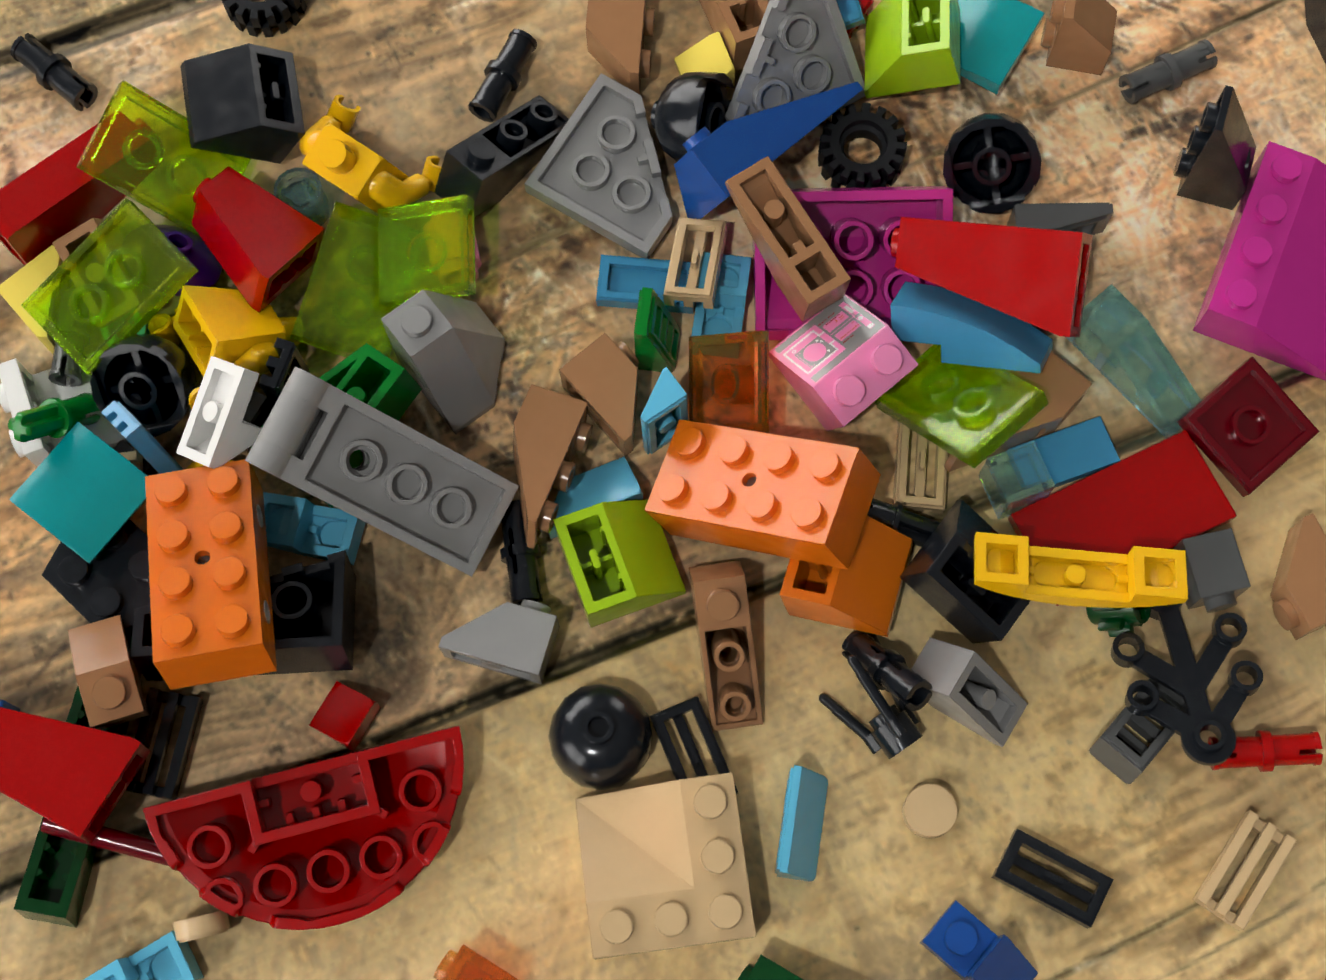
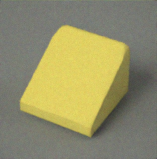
(706, 56)

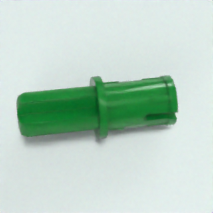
(54, 417)

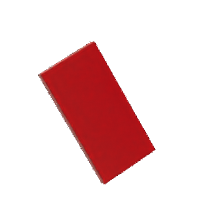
(1139, 501)

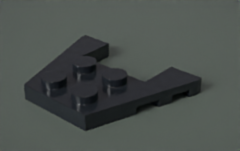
(114, 580)

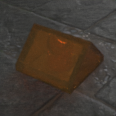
(730, 380)

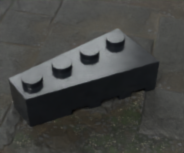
(310, 620)

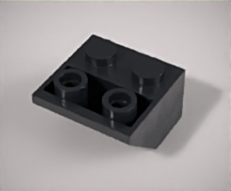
(243, 102)
(945, 579)

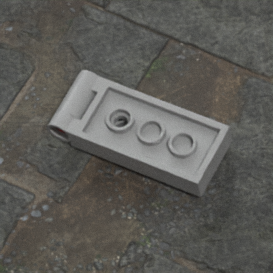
(405, 478)

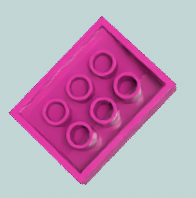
(859, 232)
(1273, 265)

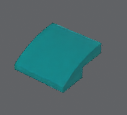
(994, 38)
(82, 492)

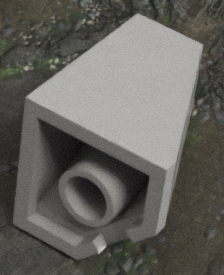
(449, 353)

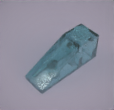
(1135, 360)

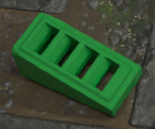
(655, 334)

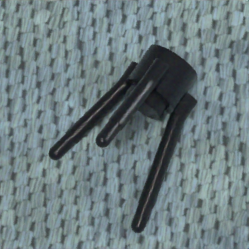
(893, 727)

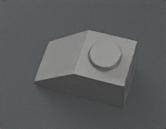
(507, 640)
(969, 690)

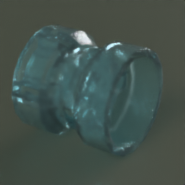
(300, 187)

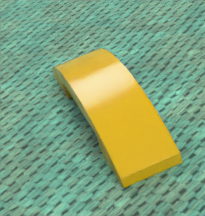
(1078, 576)

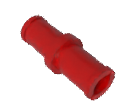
(1272, 750)

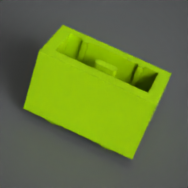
(912, 46)
(617, 559)

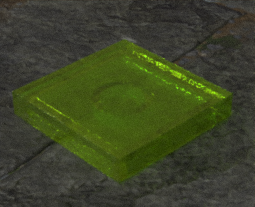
(426, 249)

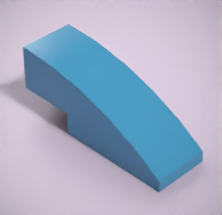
(967, 330)

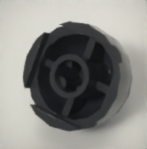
(687, 107)
(992, 162)
(148, 378)
(600, 736)

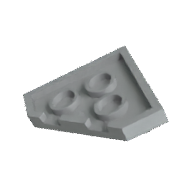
(795, 55)
(607, 170)

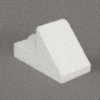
(216, 421)

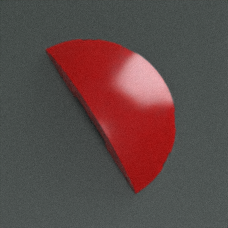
(319, 836)

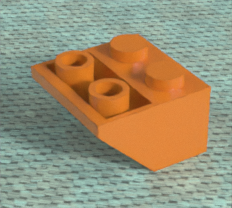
(855, 597)

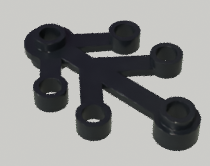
(1190, 682)

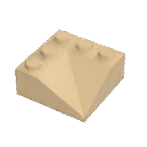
(664, 867)

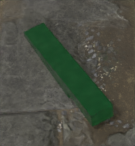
(58, 866)

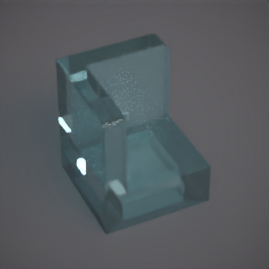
(1015, 479)

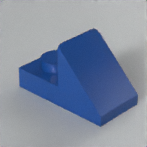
(974, 949)

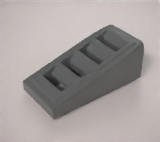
(1075, 217)
(1122, 750)

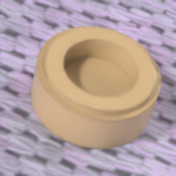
(929, 811)
(201, 926)

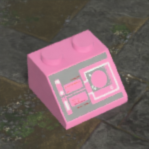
(842, 361)

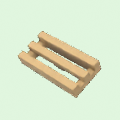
(691, 293)
(918, 501)
(1267, 834)

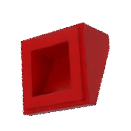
(345, 715)

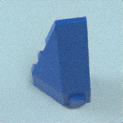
(745, 141)

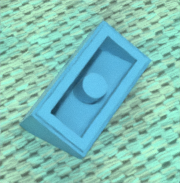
(663, 412)
(602, 484)
(801, 824)

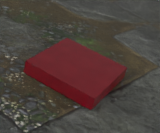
(1248, 427)

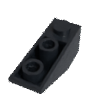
(500, 154)
(1217, 155)

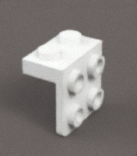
(26, 391)

